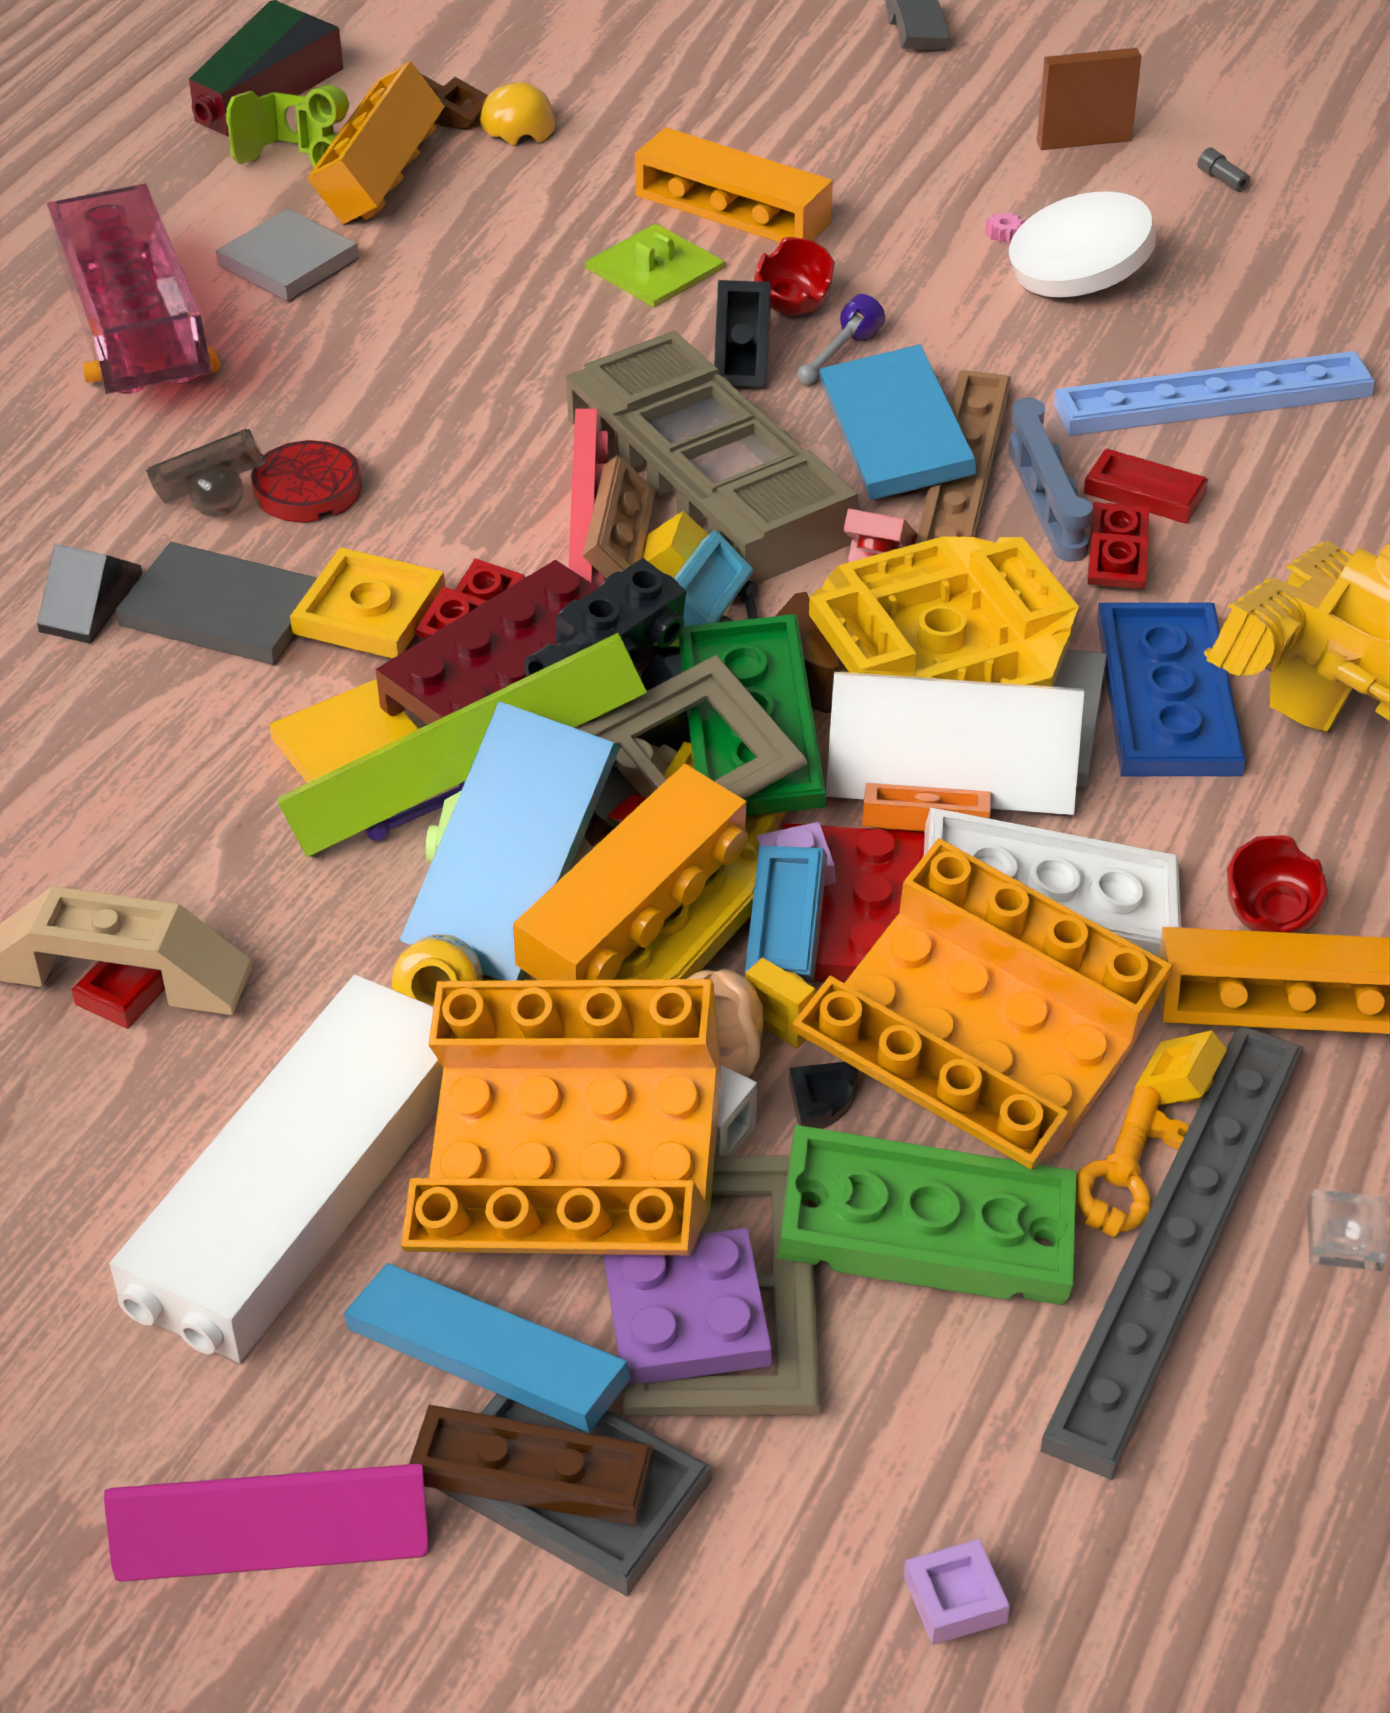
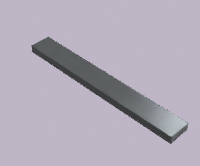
(1170, 1255)

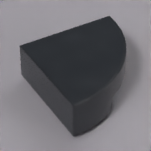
(822, 1092)

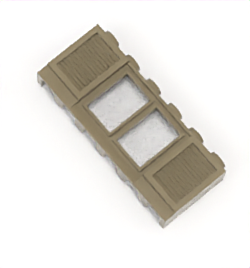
(716, 452)

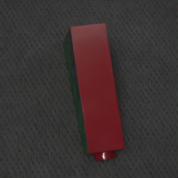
(271, 53)

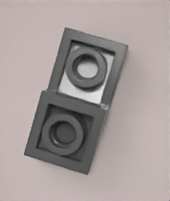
(919, 23)

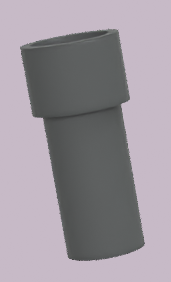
(1217, 166)

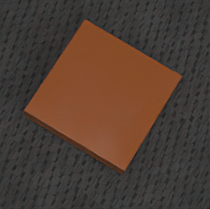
(1088, 98)

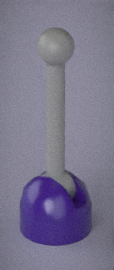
(852, 326)

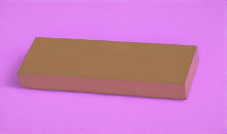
(618, 518)

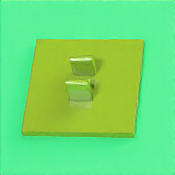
(654, 265)

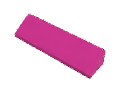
(267, 1522)

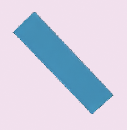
(488, 1347)

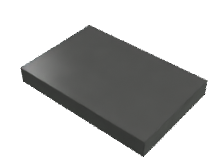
(216, 602)
(601, 1548)

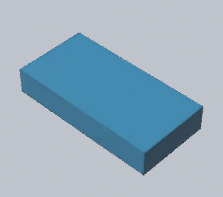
(787, 908)

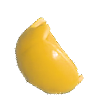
(517, 111)

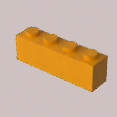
(376, 144)
(732, 187)
(632, 881)
(1276, 980)

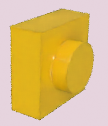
(782, 998)
(1183, 1067)

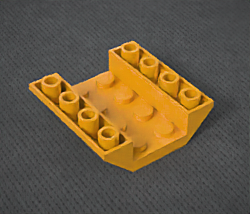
(990, 1006)
(570, 1118)

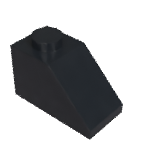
(743, 332)

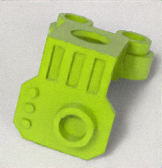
(263, 120)

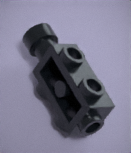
(635, 603)

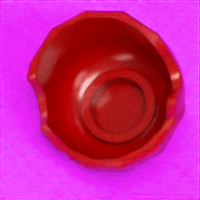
(798, 276)
(1276, 886)

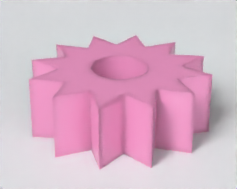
(1003, 226)

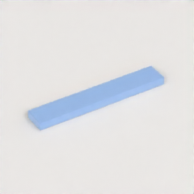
(1213, 393)

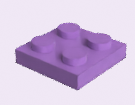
(689, 1311)

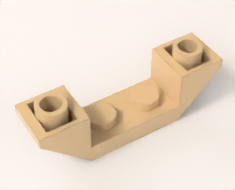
(195, 961)

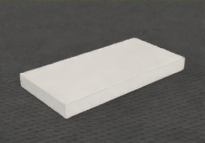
(956, 736)
(1104, 881)

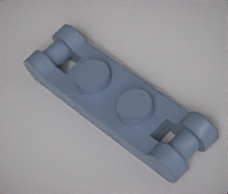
(1046, 483)

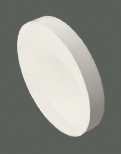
(1082, 244)

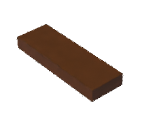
(533, 1464)

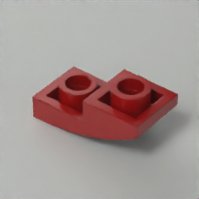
(1118, 545)
(477, 586)

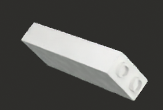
(285, 1174)

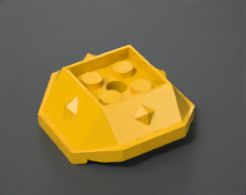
(949, 612)

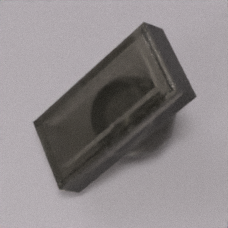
(209, 473)

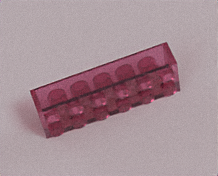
(129, 289)

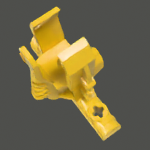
(1315, 634)

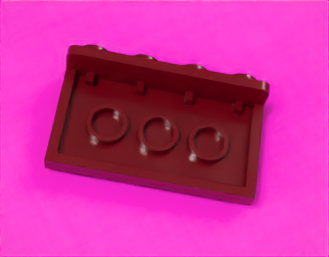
(480, 648)

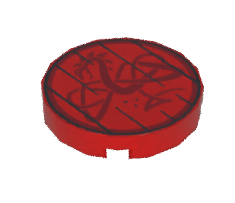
(306, 480)

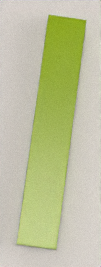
(445, 750)

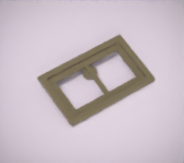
(706, 681)
(797, 1378)

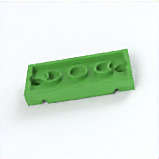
(929, 1216)

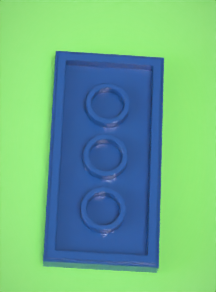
(1165, 699)

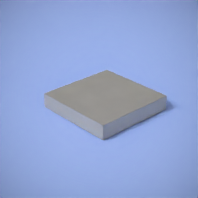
(287, 254)

